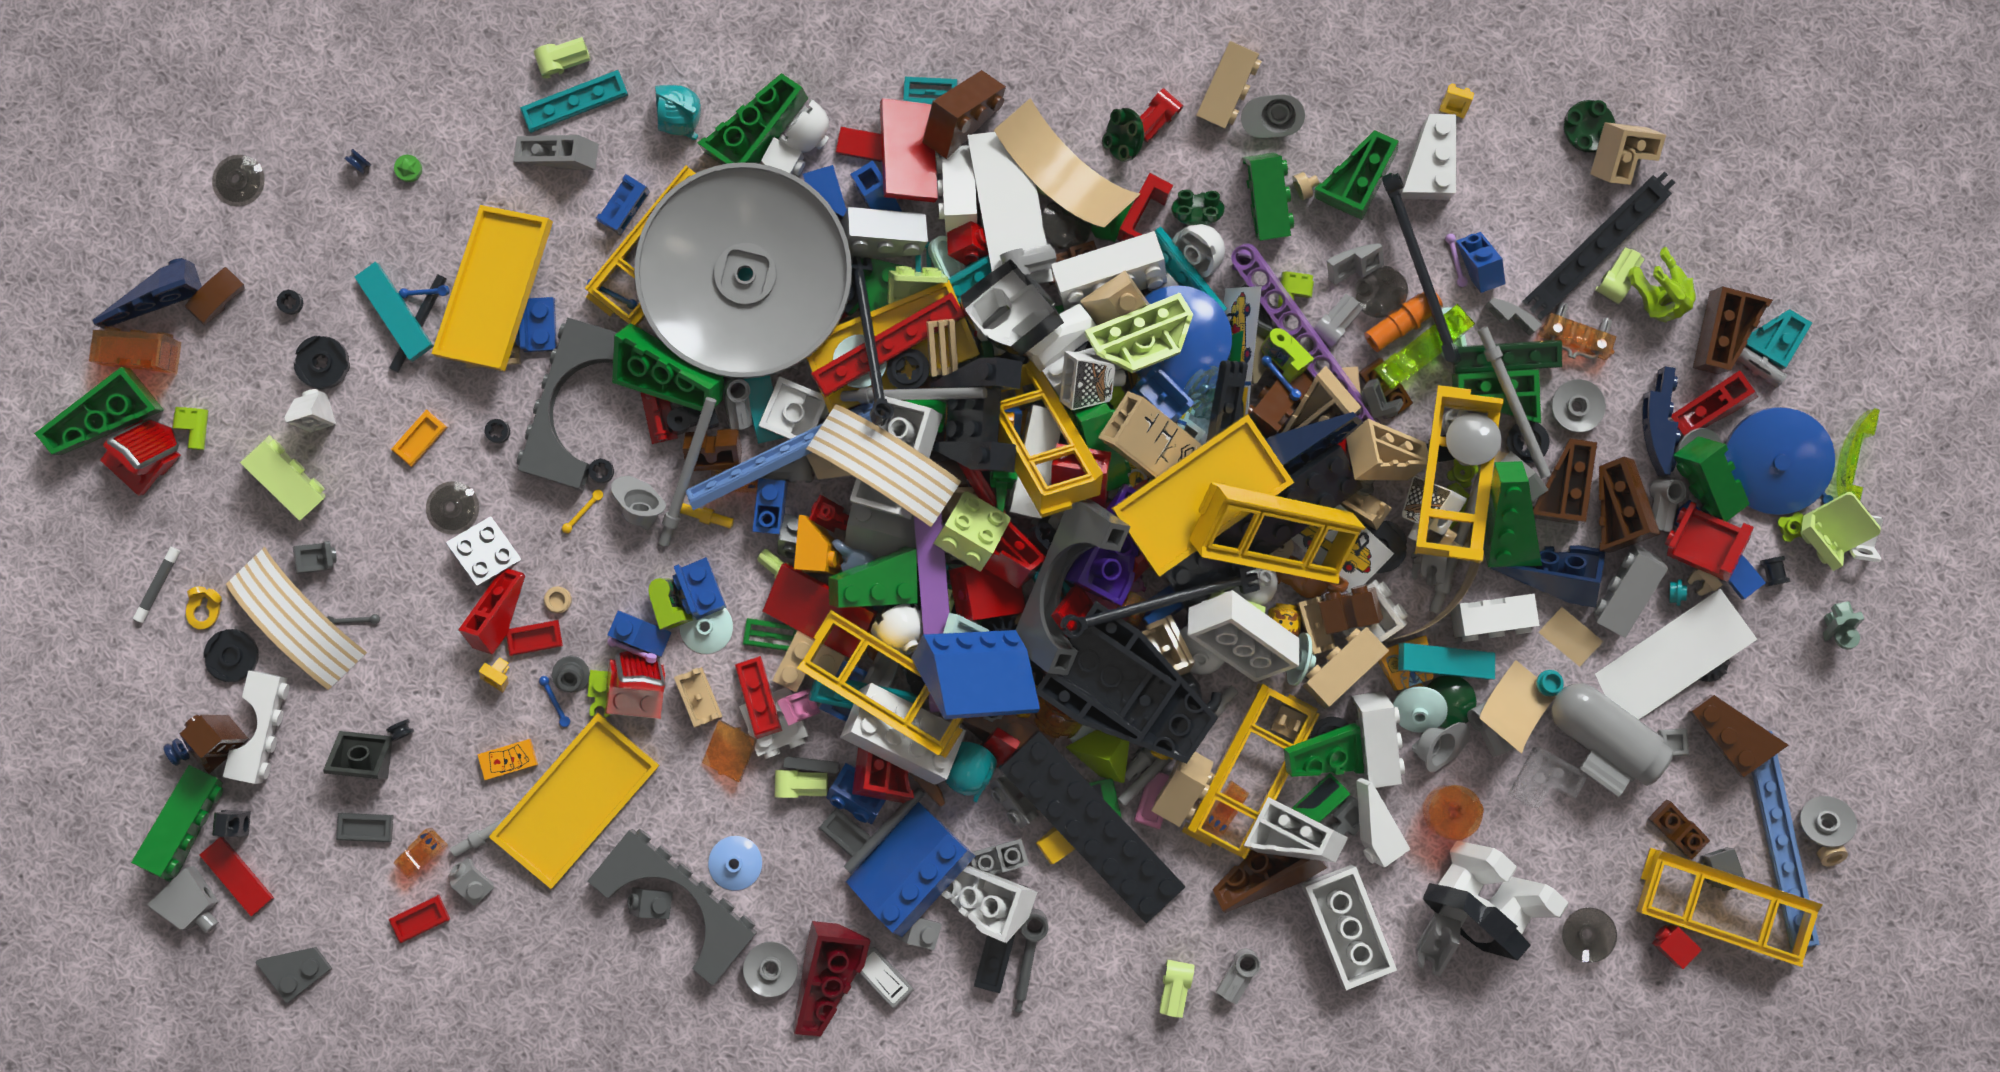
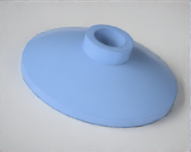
(749, 863)

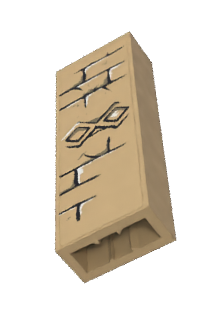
(1146, 436)

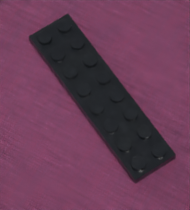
(1322, 482)
(1092, 826)

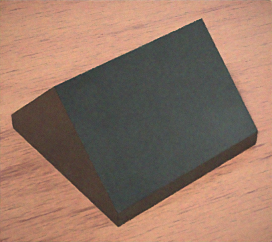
(360, 755)

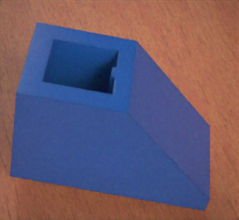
(869, 184)
(1482, 262)
(770, 506)

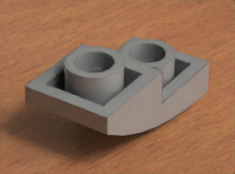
(1001, 857)

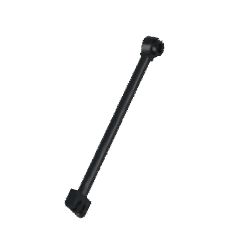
(1392, 185)
(880, 408)
(1241, 580)

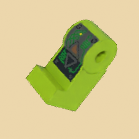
(1286, 353)
(666, 604)

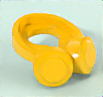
(195, 596)

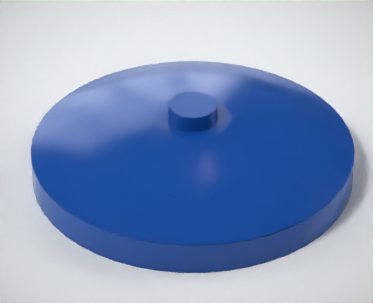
(1206, 340)
(1781, 459)

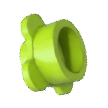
(1464, 480)
(1785, 526)

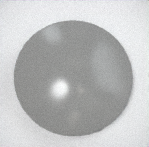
(1473, 439)

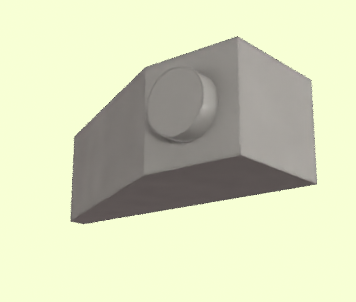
(557, 151)

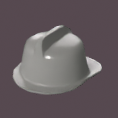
(1273, 116)
(638, 501)
(1441, 746)

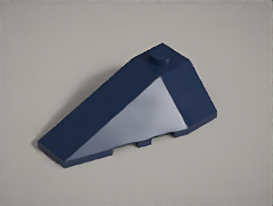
(161, 289)
(1305, 443)
(1565, 575)

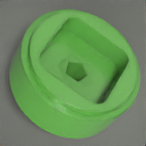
(408, 168)

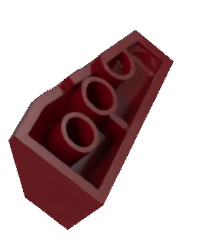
(829, 967)

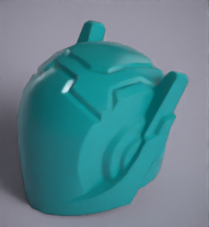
(677, 110)
(971, 770)

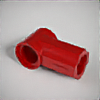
(1159, 113)

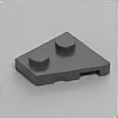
(294, 971)

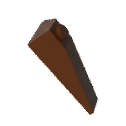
(1263, 876)

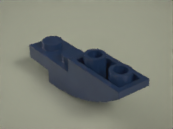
(1659, 432)

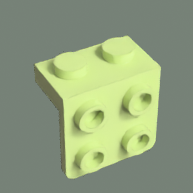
(906, 281)
(1838, 528)
(972, 531)

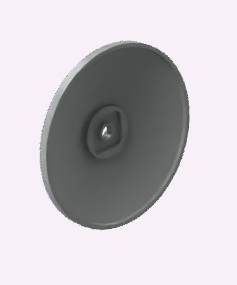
(733, 221)

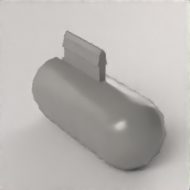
(1617, 741)

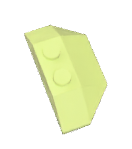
(1143, 335)

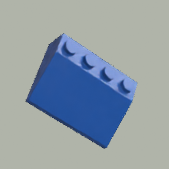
(977, 673)
(909, 870)

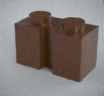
(716, 451)
(1350, 609)

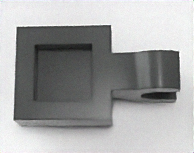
(1347, 817)

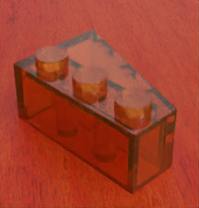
(135, 350)

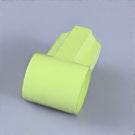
(555, 58)
(1616, 280)
(795, 783)
(1176, 985)

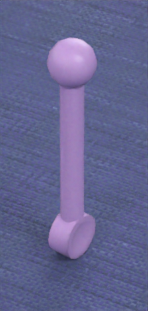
(1461, 281)
(650, 657)

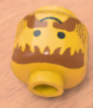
(1287, 616)

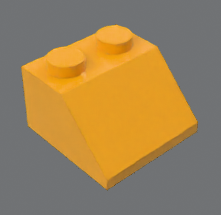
(815, 549)

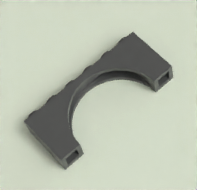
(544, 453)
(1079, 530)
(724, 930)

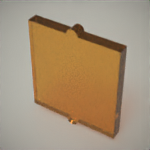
(729, 751)

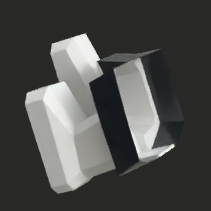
(1029, 324)
(1506, 912)

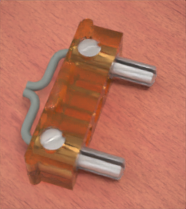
(1588, 340)

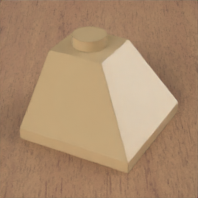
(1114, 299)

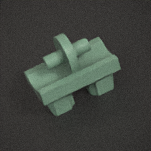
(1843, 624)

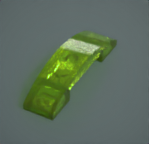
(1423, 349)
(1850, 451)

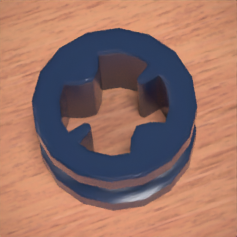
(357, 161)
(176, 752)

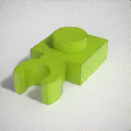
(598, 689)

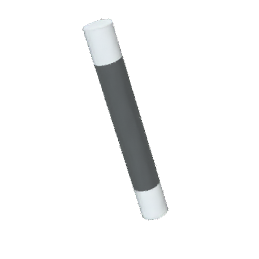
(156, 584)

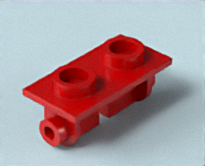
(656, 415)
(828, 514)

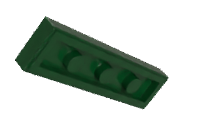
(1515, 356)

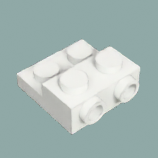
(793, 409)
(1393, 615)
(791, 734)

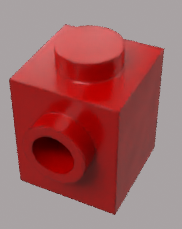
(967, 243)
(1676, 945)

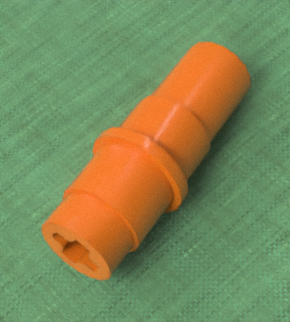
(1400, 323)

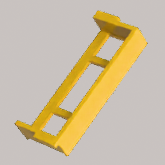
(617, 259)
(1456, 399)
(1059, 496)
(1222, 497)
(840, 686)
(1246, 727)
(1652, 873)

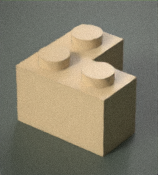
(1621, 148)
(788, 673)
(1183, 788)

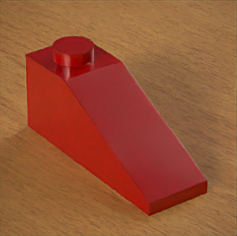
(1715, 403)
(493, 613)

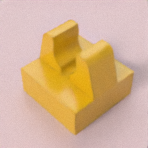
(1456, 101)
(495, 675)

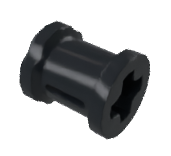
(1775, 571)

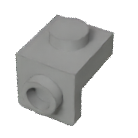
(469, 881)
(922, 934)

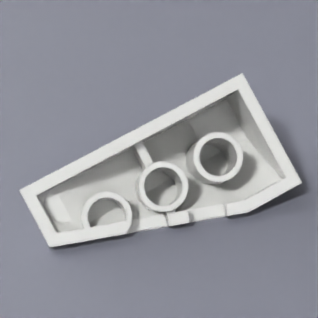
(991, 902)

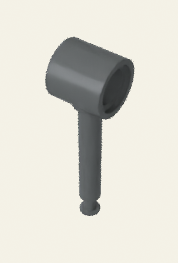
(1028, 956)

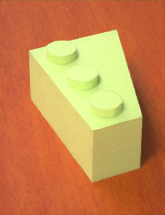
(284, 477)

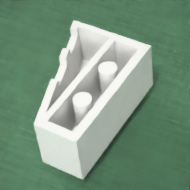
(1433, 161)
(957, 189)
(1494, 617)
(1379, 739)
(1292, 834)

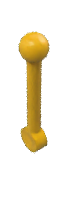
(597, 495)

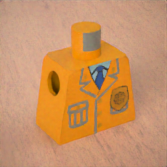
(1402, 679)

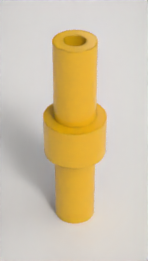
(707, 516)

